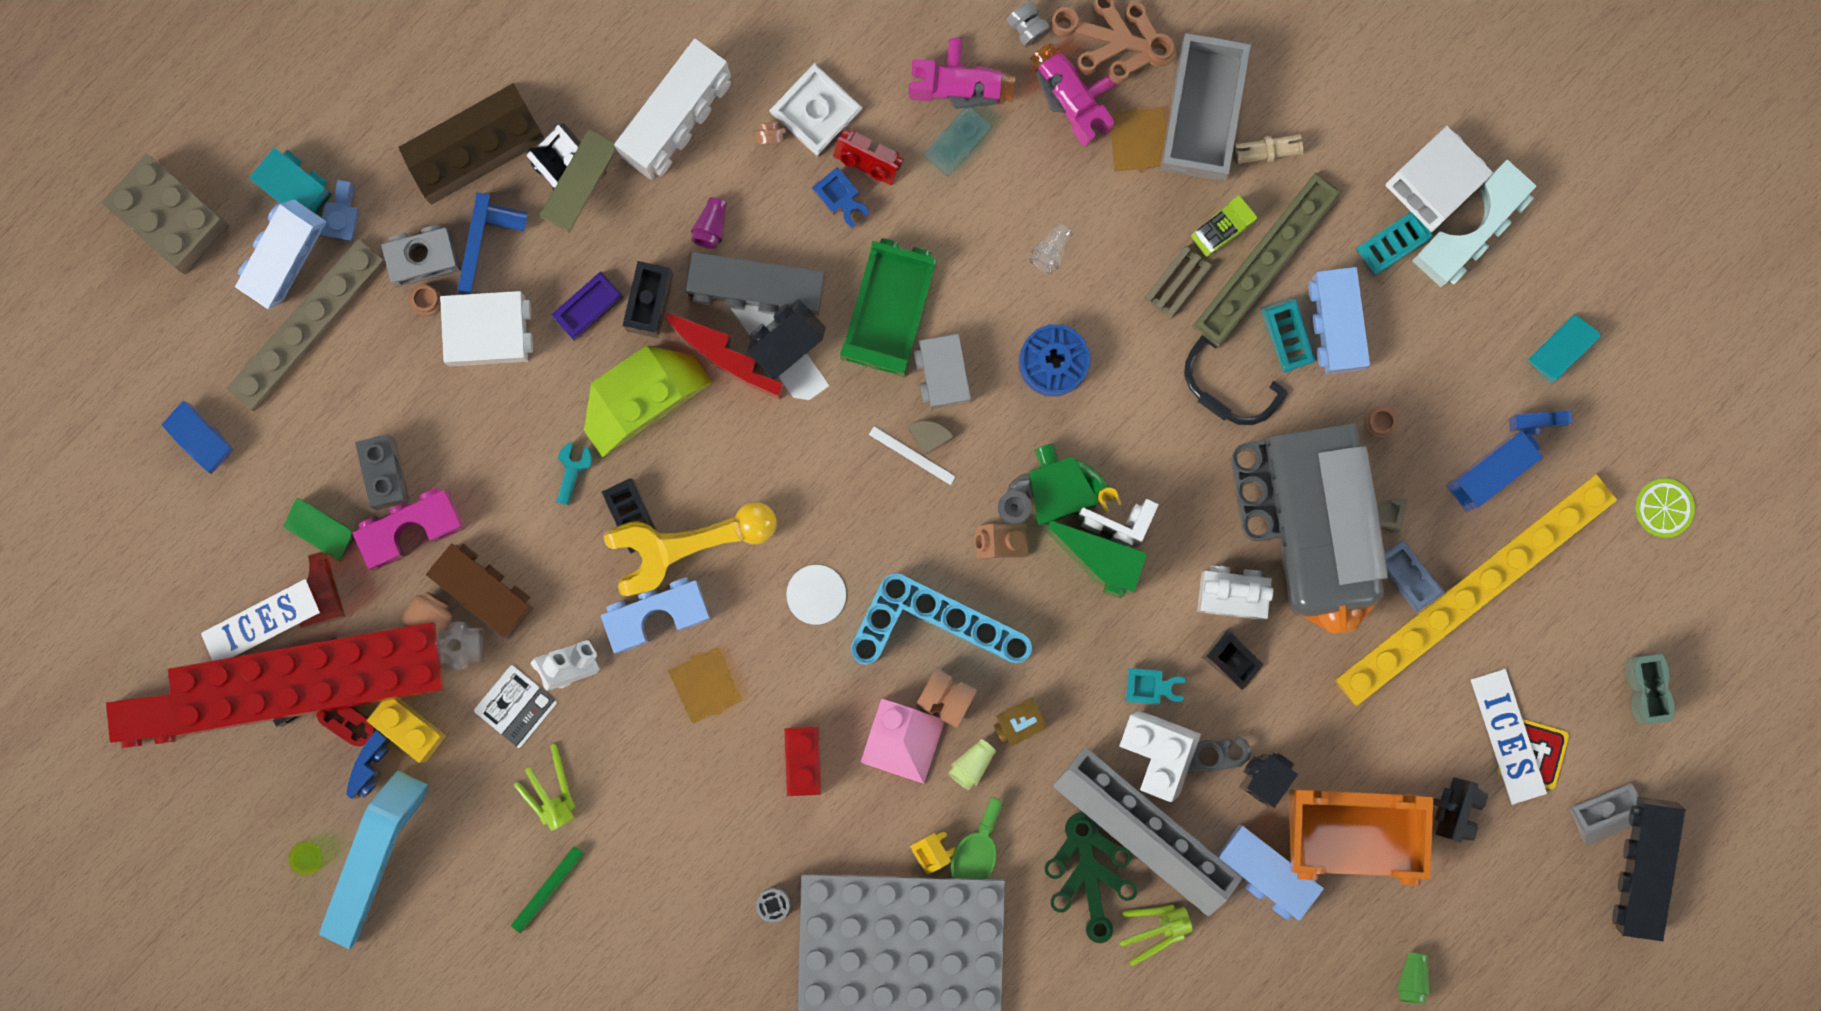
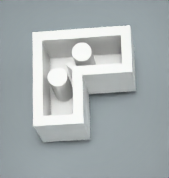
(1167, 746)

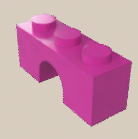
(381, 538)

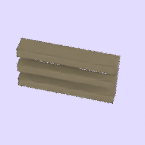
(1195, 259)

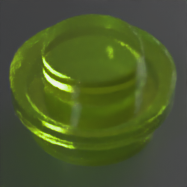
(305, 858)

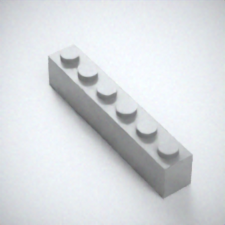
(1147, 832)

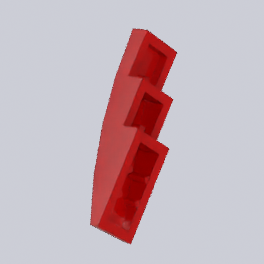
(714, 347)

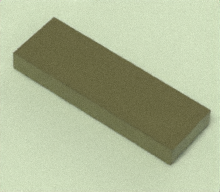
(578, 181)

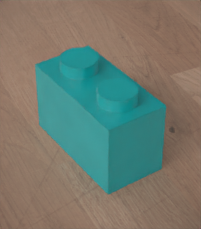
(285, 181)

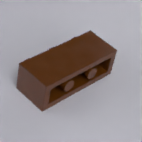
(480, 589)

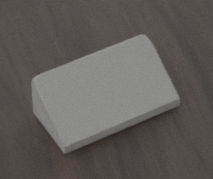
(1605, 814)

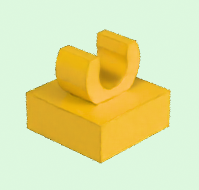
(931, 852)

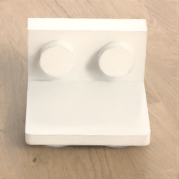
(1138, 521)

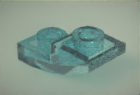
(957, 140)

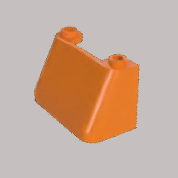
(1360, 834)

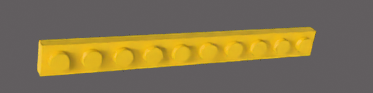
(1475, 590)

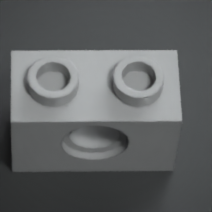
(439, 261)

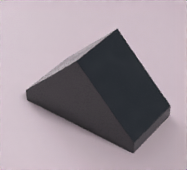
(1232, 659)

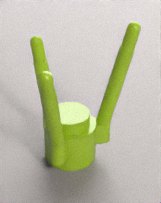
(554, 811)
(1173, 924)

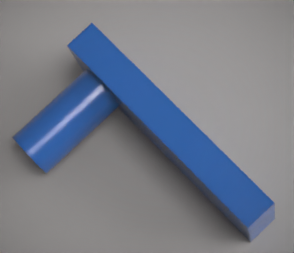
(485, 214)

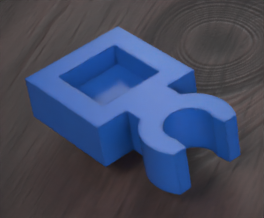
(838, 194)
(1534, 422)

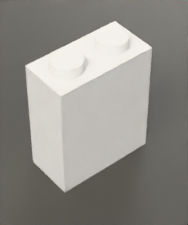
(1439, 178)
(485, 328)

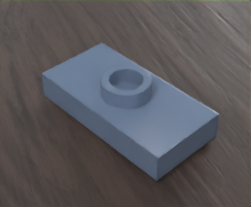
(1411, 577)

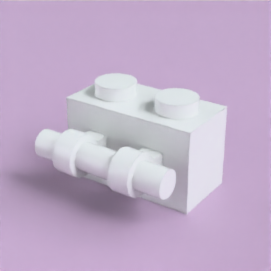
(1235, 594)

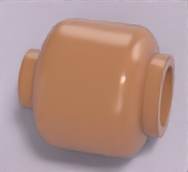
(427, 610)

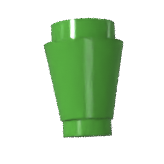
(1414, 980)

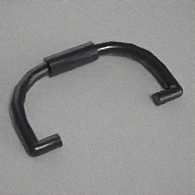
(1216, 406)

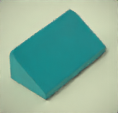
(1564, 348)

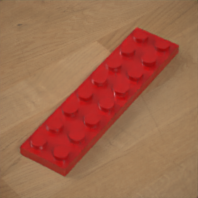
(305, 679)

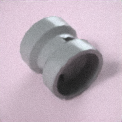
(1028, 23)
(777, 901)

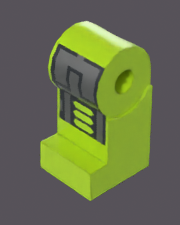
(1224, 226)

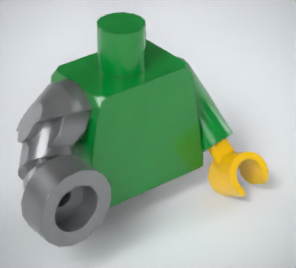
(1055, 489)

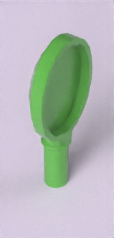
(977, 852)

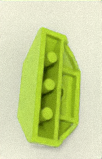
(640, 394)

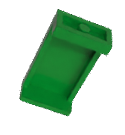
(889, 307)

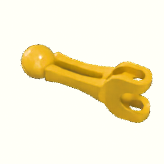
(752, 523)

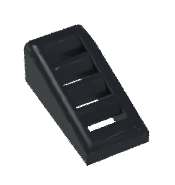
(619, 489)

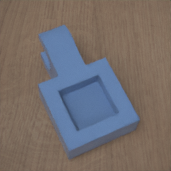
(341, 217)

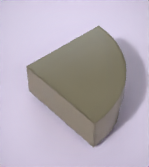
(929, 435)
(1392, 514)

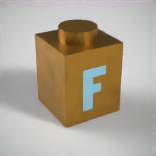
(1019, 722)

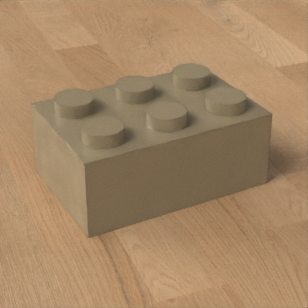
(165, 214)

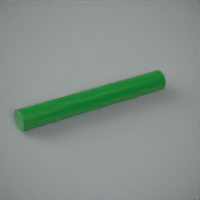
(547, 889)

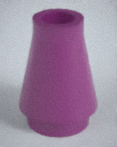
(709, 226)

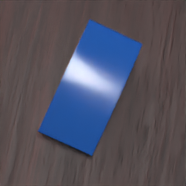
(197, 437)
(363, 774)

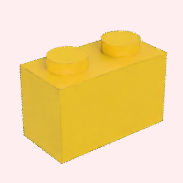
(407, 729)

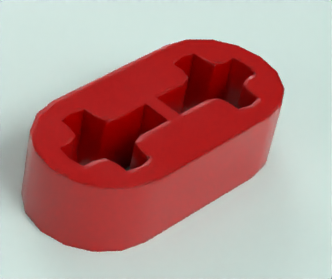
(342, 729)

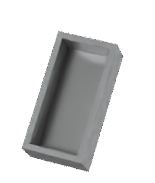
(1205, 107)

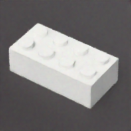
(674, 110)

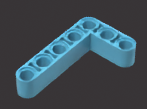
(937, 618)
(369, 856)

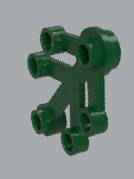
(1088, 871)

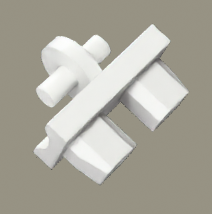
(566, 665)

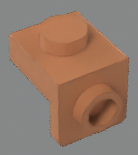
(1001, 541)

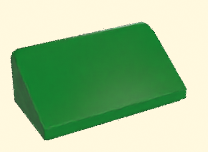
(319, 529)

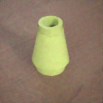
(972, 764)

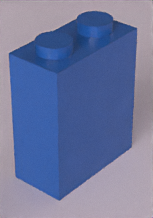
(1495, 470)

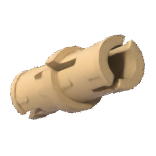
(1268, 149)

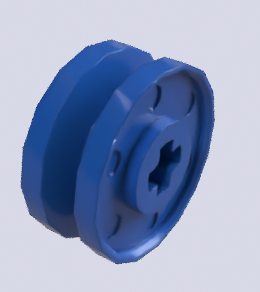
(1043, 376)

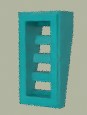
(1369, 258)
(1299, 330)

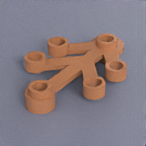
(1118, 39)

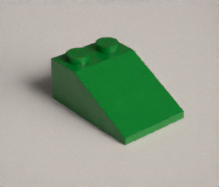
(1103, 560)

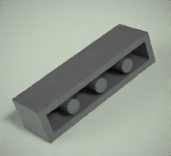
(752, 283)

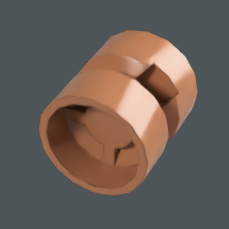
(946, 698)

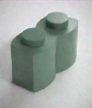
(1649, 681)

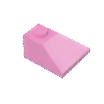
(902, 741)

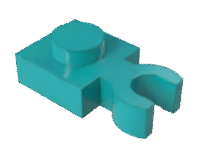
(1147, 687)

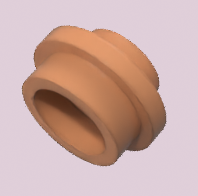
(769, 133)
(425, 299)
(1381, 422)

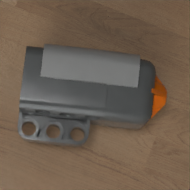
(1326, 520)

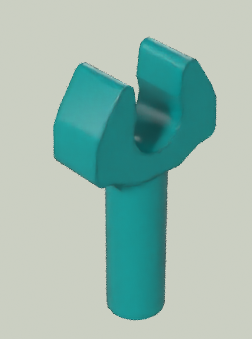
(571, 472)

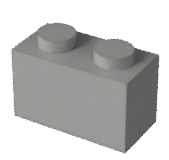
(943, 371)

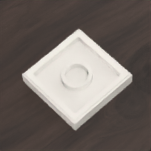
(816, 110)

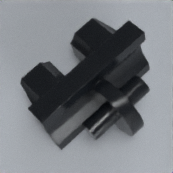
(1456, 807)

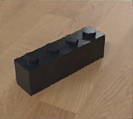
(1649, 868)

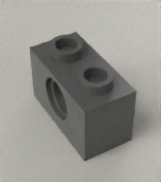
(382, 472)

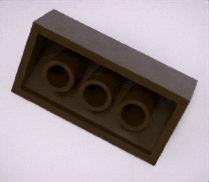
(471, 144)

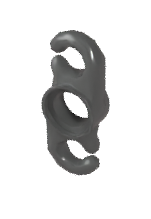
(1224, 761)

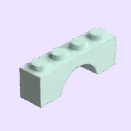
(1501, 194)

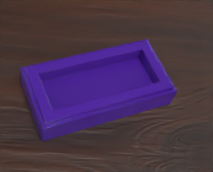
(587, 305)

